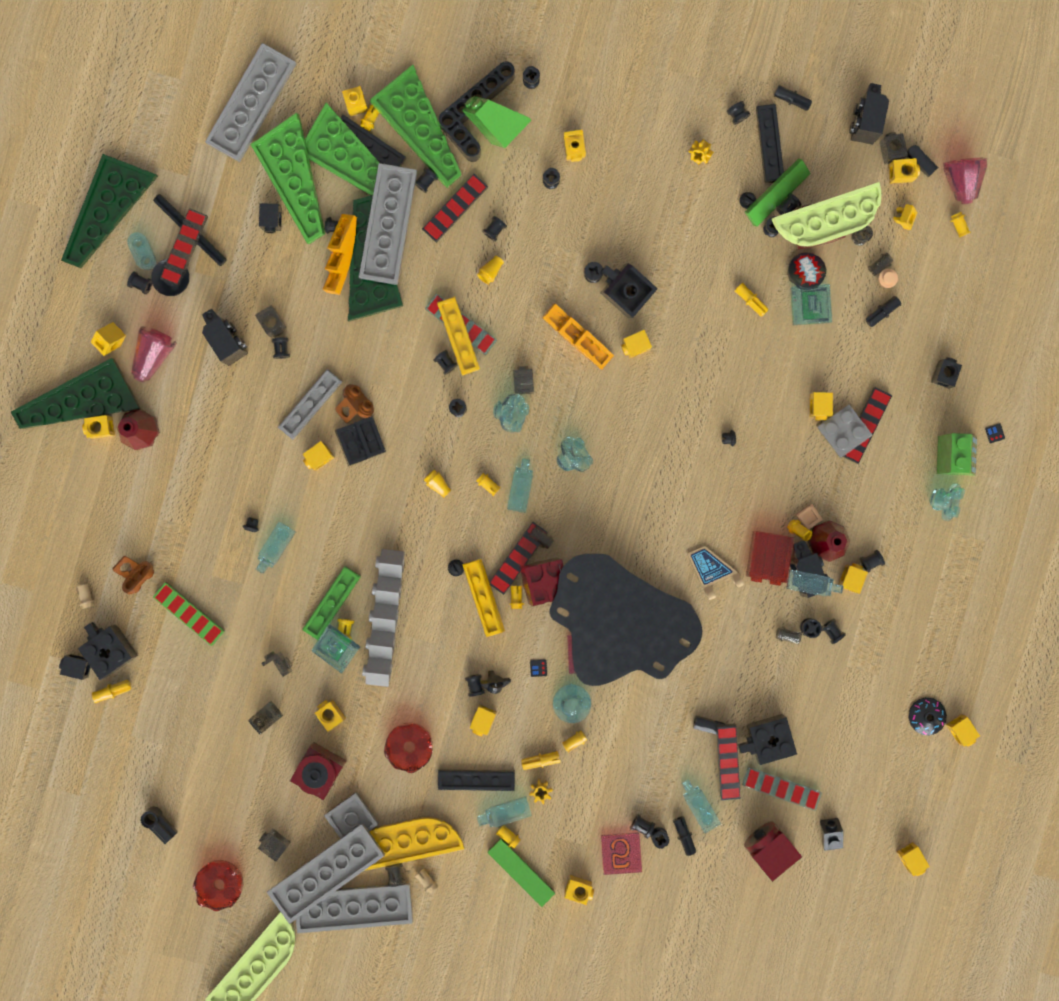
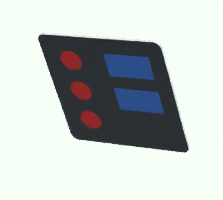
(995, 433)
(538, 668)

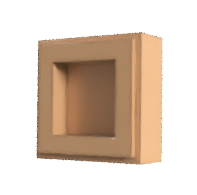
(809, 516)

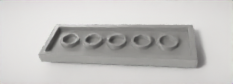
(250, 102)
(388, 224)
(325, 873)
(359, 909)

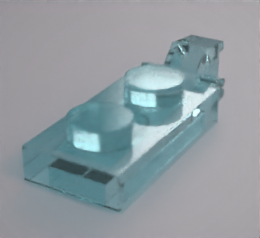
(520, 488)
(274, 546)
(812, 583)
(700, 807)
(505, 813)

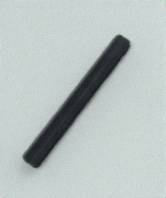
(203, 243)

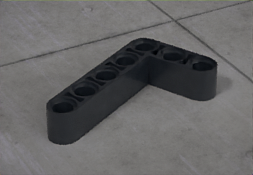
(459, 118)

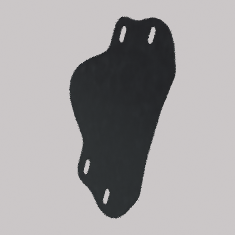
(621, 621)

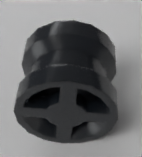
(738, 112)
(592, 275)
(813, 630)

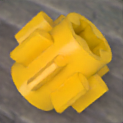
(701, 151)
(537, 795)

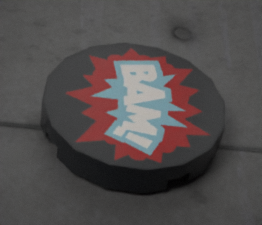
(806, 271)

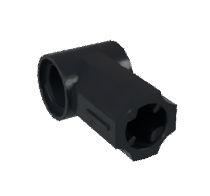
(160, 826)

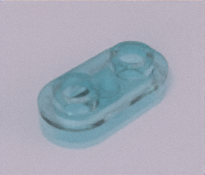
(141, 252)

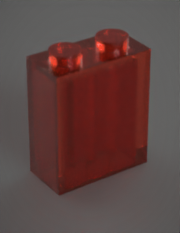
(769, 557)

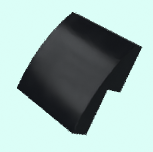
(360, 441)

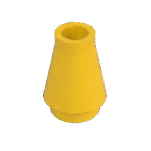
(490, 270)
(437, 483)

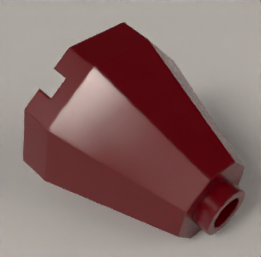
(138, 429)
(829, 540)

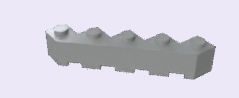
(384, 617)

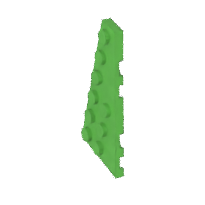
(413, 118)
(340, 151)
(288, 167)

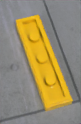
(458, 336)
(483, 597)

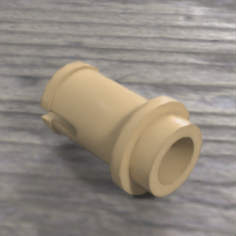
(85, 596)
(428, 883)

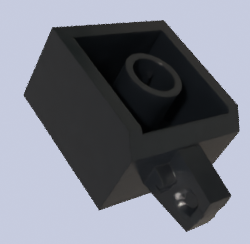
(870, 116)
(616, 286)
(222, 338)
(806, 562)
(95, 650)
(759, 737)

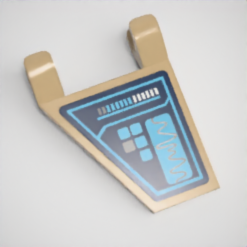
(711, 570)

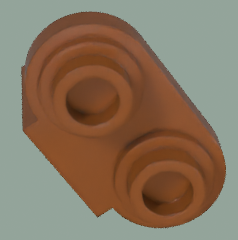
(356, 402)
(134, 577)

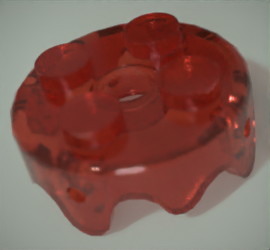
(405, 760)
(215, 898)

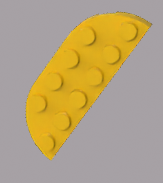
(415, 840)

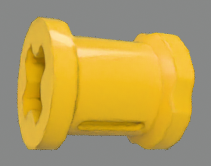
(347, 624)

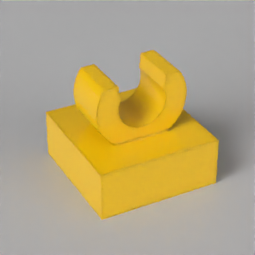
(908, 216)

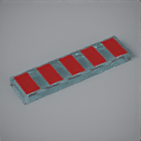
(479, 337)
(781, 788)

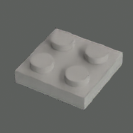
(844, 431)
(350, 815)

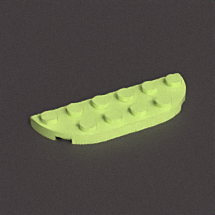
(830, 217)
(258, 964)

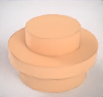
(888, 278)

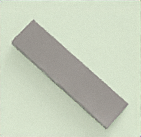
(310, 404)

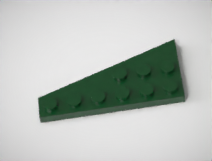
(108, 200)
(367, 296)
(86, 396)

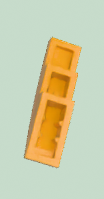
(342, 249)
(577, 336)

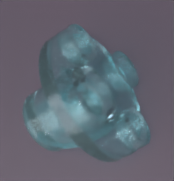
(511, 412)
(574, 455)
(947, 501)
(571, 703)

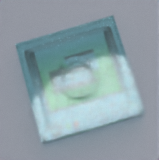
(811, 305)
(335, 648)

